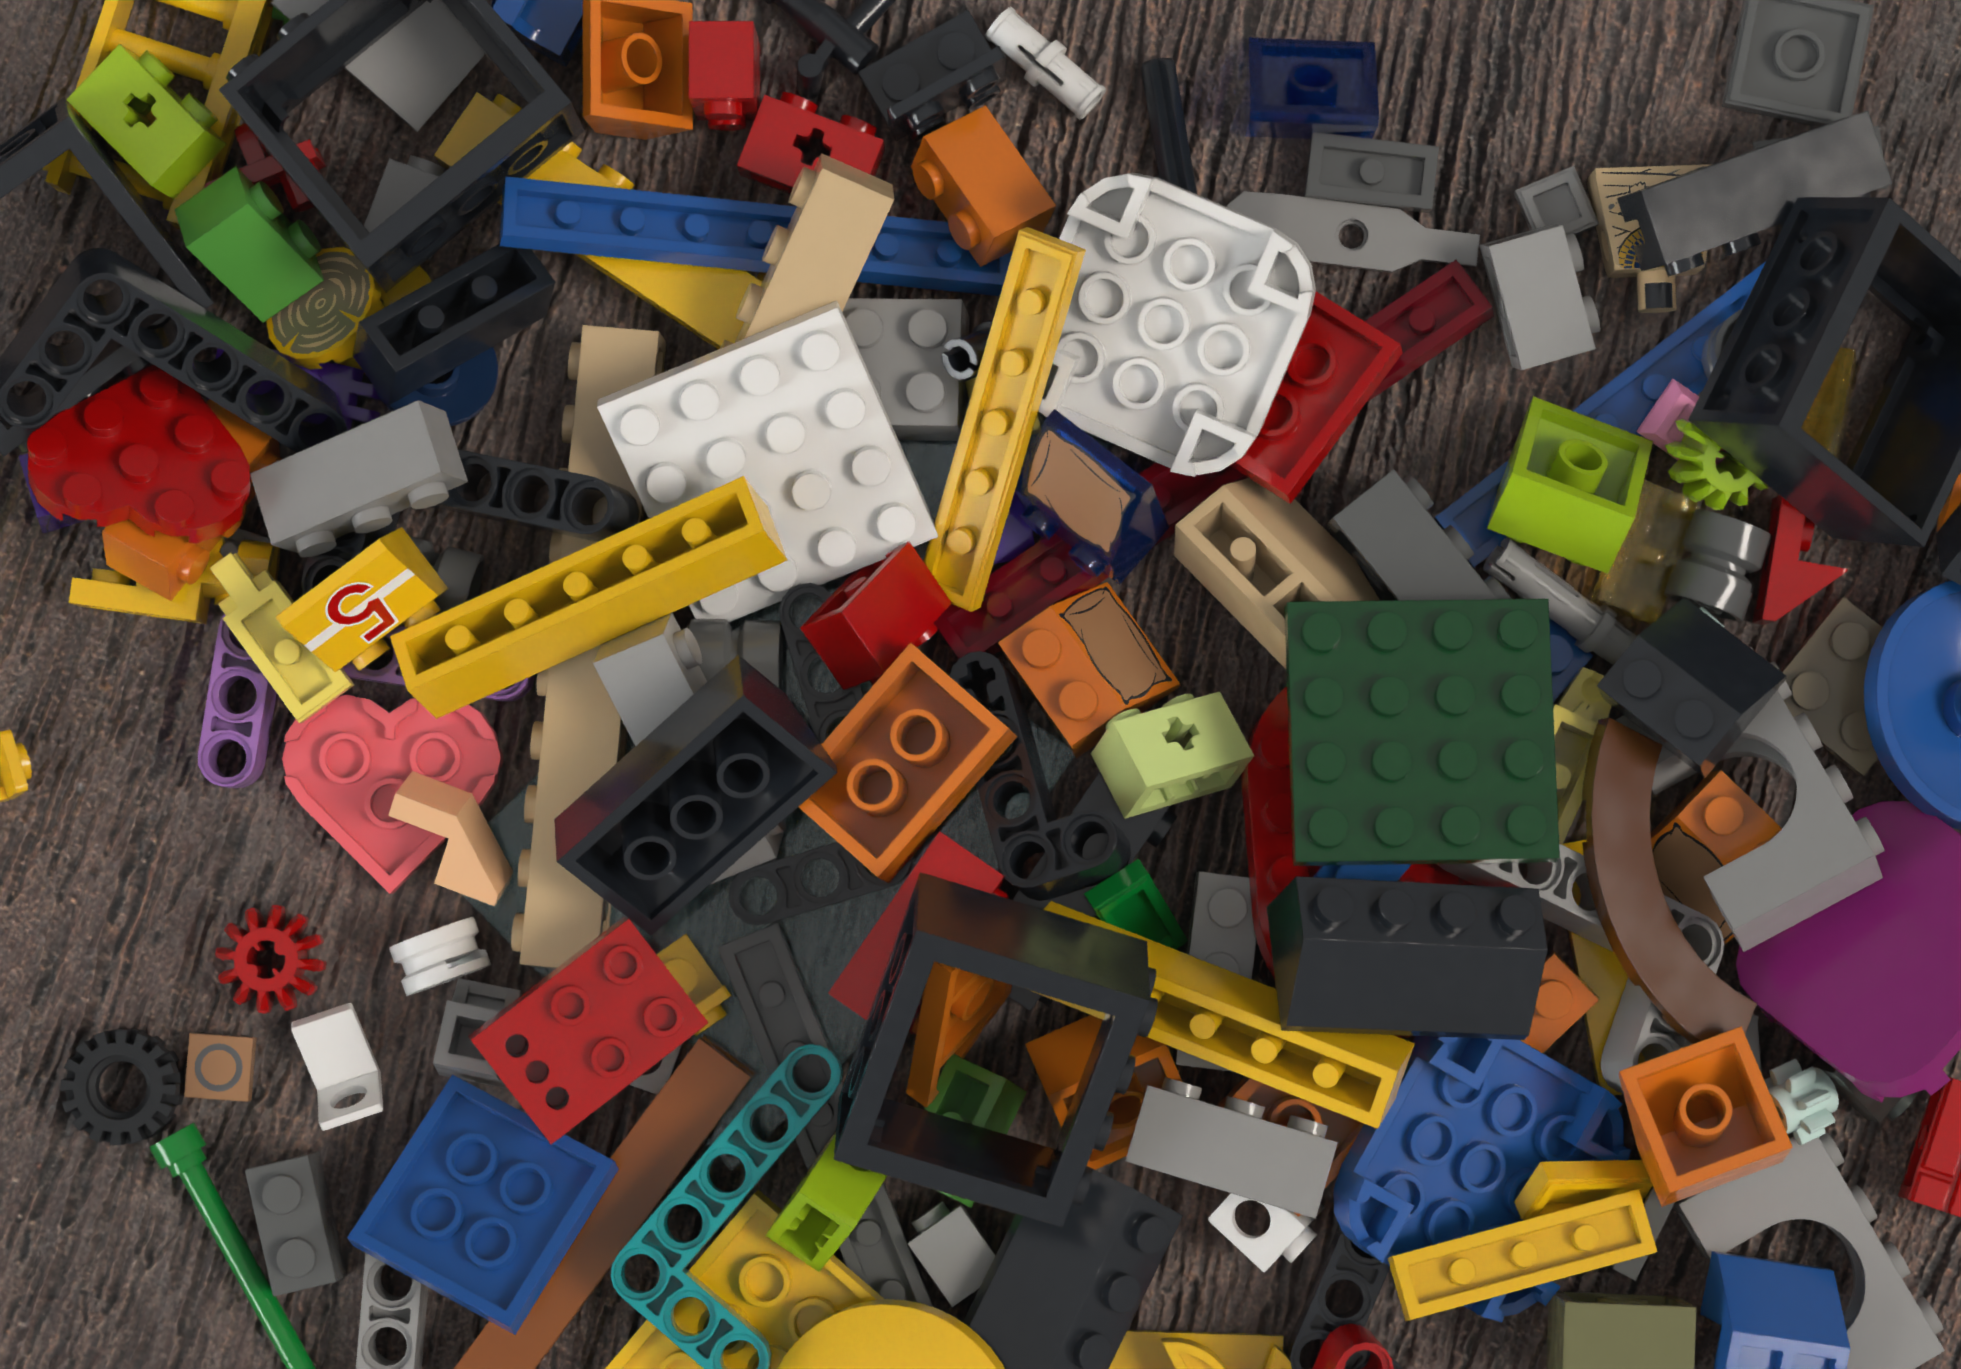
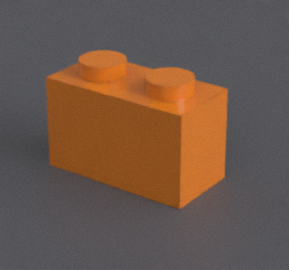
(980, 185)

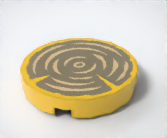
(327, 317)

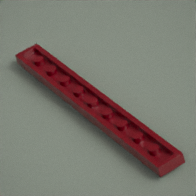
(1421, 321)

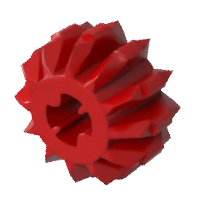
(255, 974)

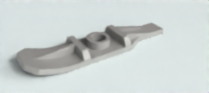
(1389, 234)

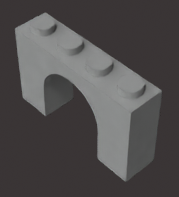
(1816, 854)
(1882, 1316)

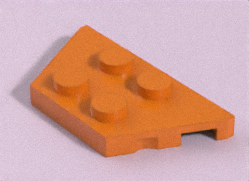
(950, 1021)

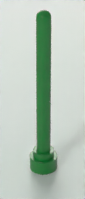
(184, 1157)

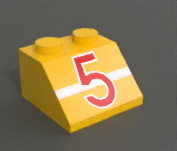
(364, 602)

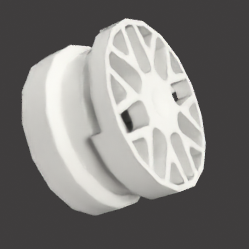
(440, 956)

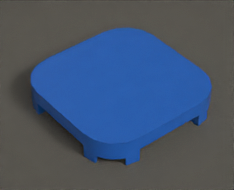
(1463, 1146)

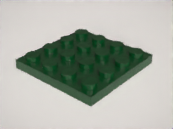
(1421, 732)

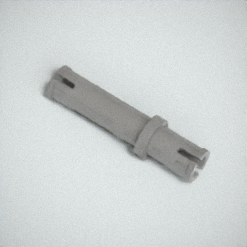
(1583, 619)

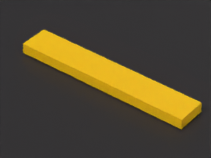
(1002, 414)

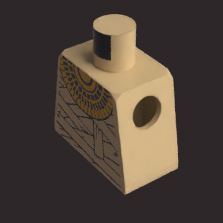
(1617, 238)

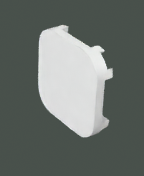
(1176, 323)

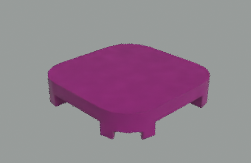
(1881, 970)

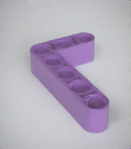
(254, 726)

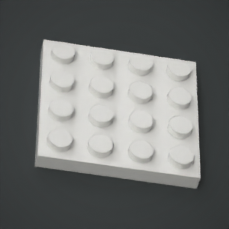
(805, 433)

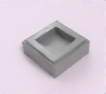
(1558, 201)

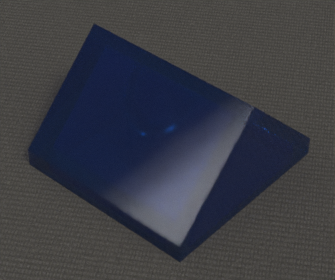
(1311, 88)

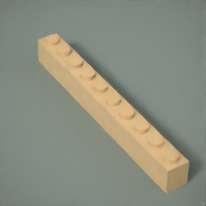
(580, 725)

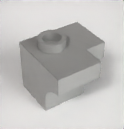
(469, 1009)

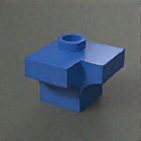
(545, 25)

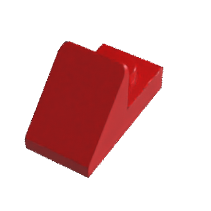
(1784, 578)

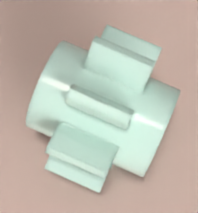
(1803, 1099)

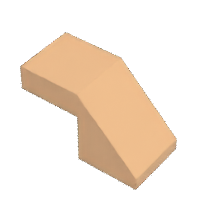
(473, 857)

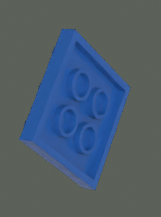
(482, 1204)

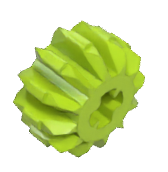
(1701, 474)

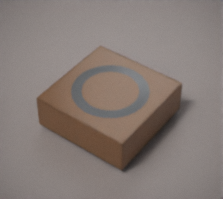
(220, 1067)

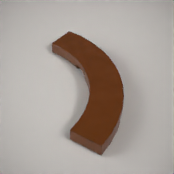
(1630, 894)

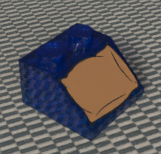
(1089, 500)

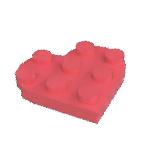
(358, 755)

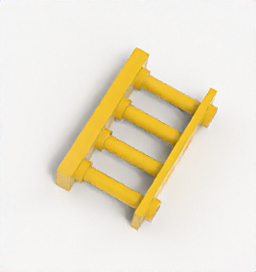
(248, 31)

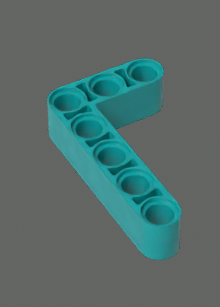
(715, 1208)

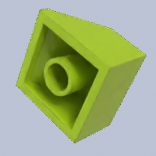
(1571, 485)

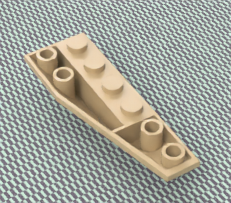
(1264, 553)

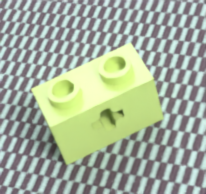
(1171, 753)

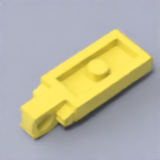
(289, 667)

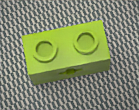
(116, 106)

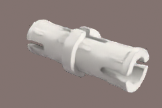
(1045, 63)

